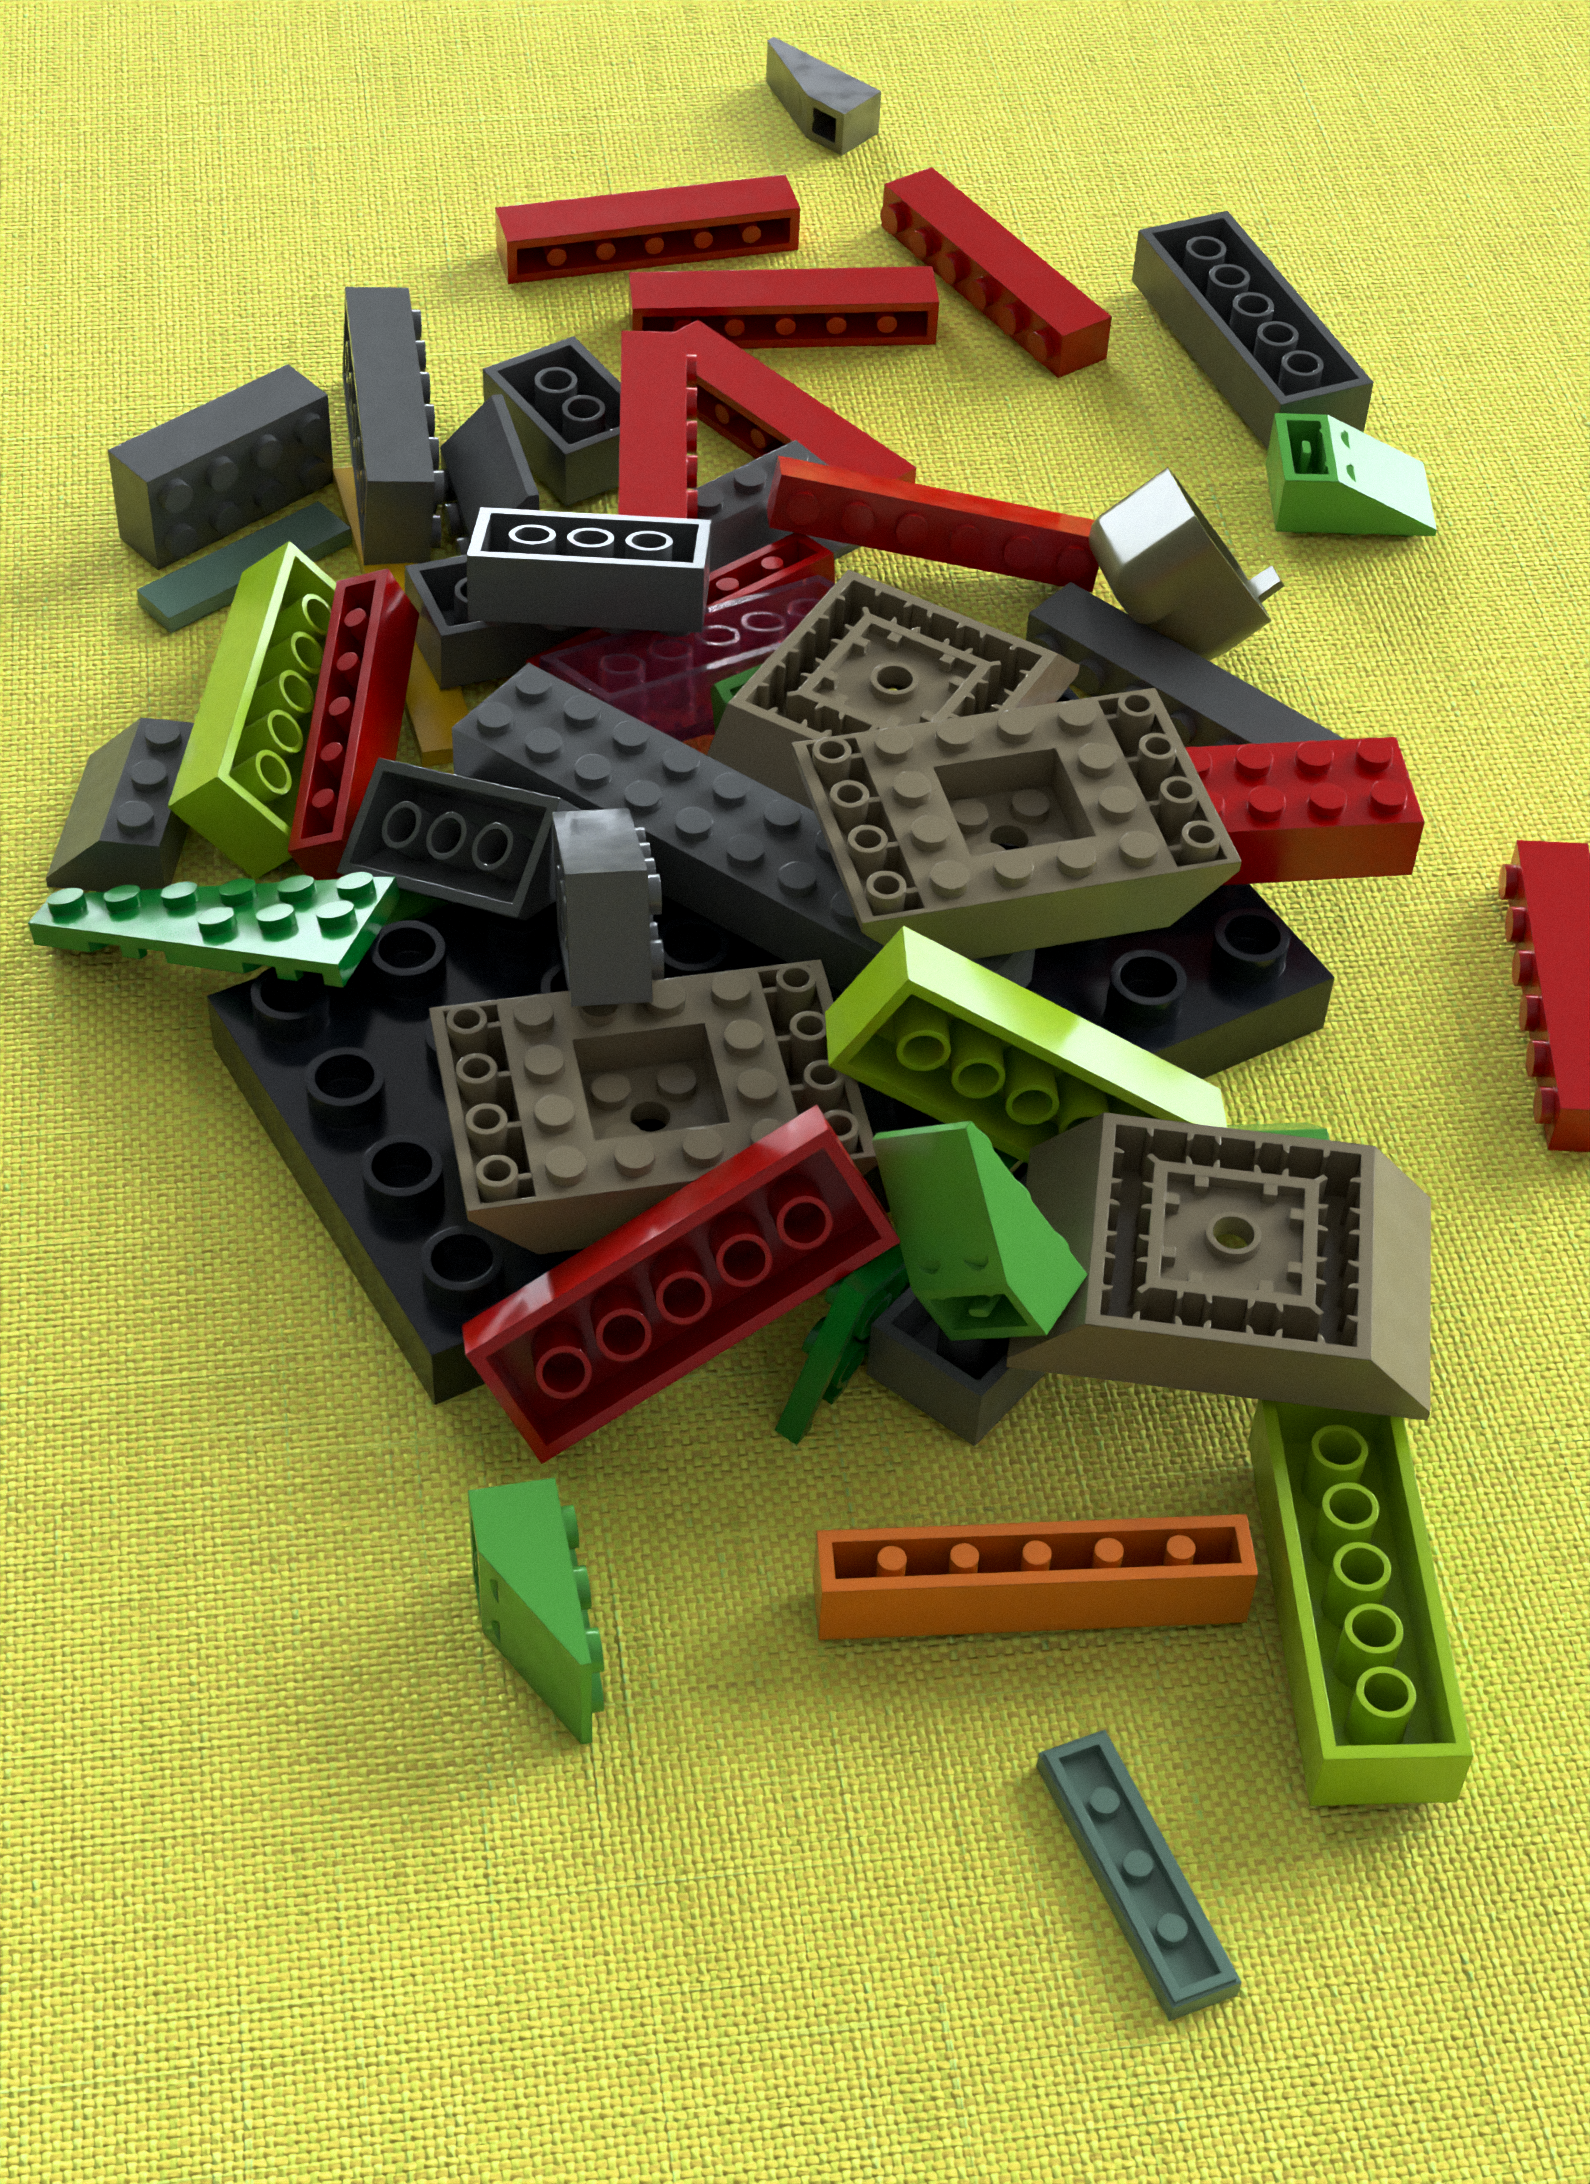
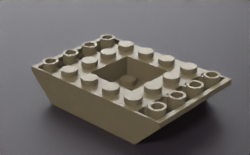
(848, 654)
(1087, 789)
(553, 1091)
(1310, 1313)

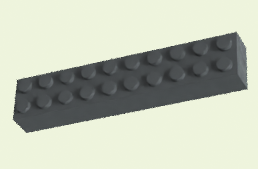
(714, 833)

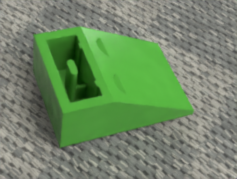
(1343, 481)
(973, 1235)
(538, 1596)

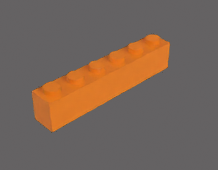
(1033, 1576)

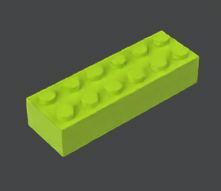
(257, 713)
(994, 1052)
(1358, 1607)

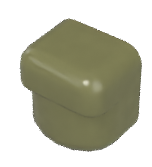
(1178, 571)

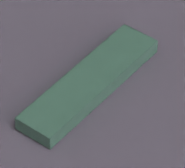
(213, 580)
(1138, 1875)

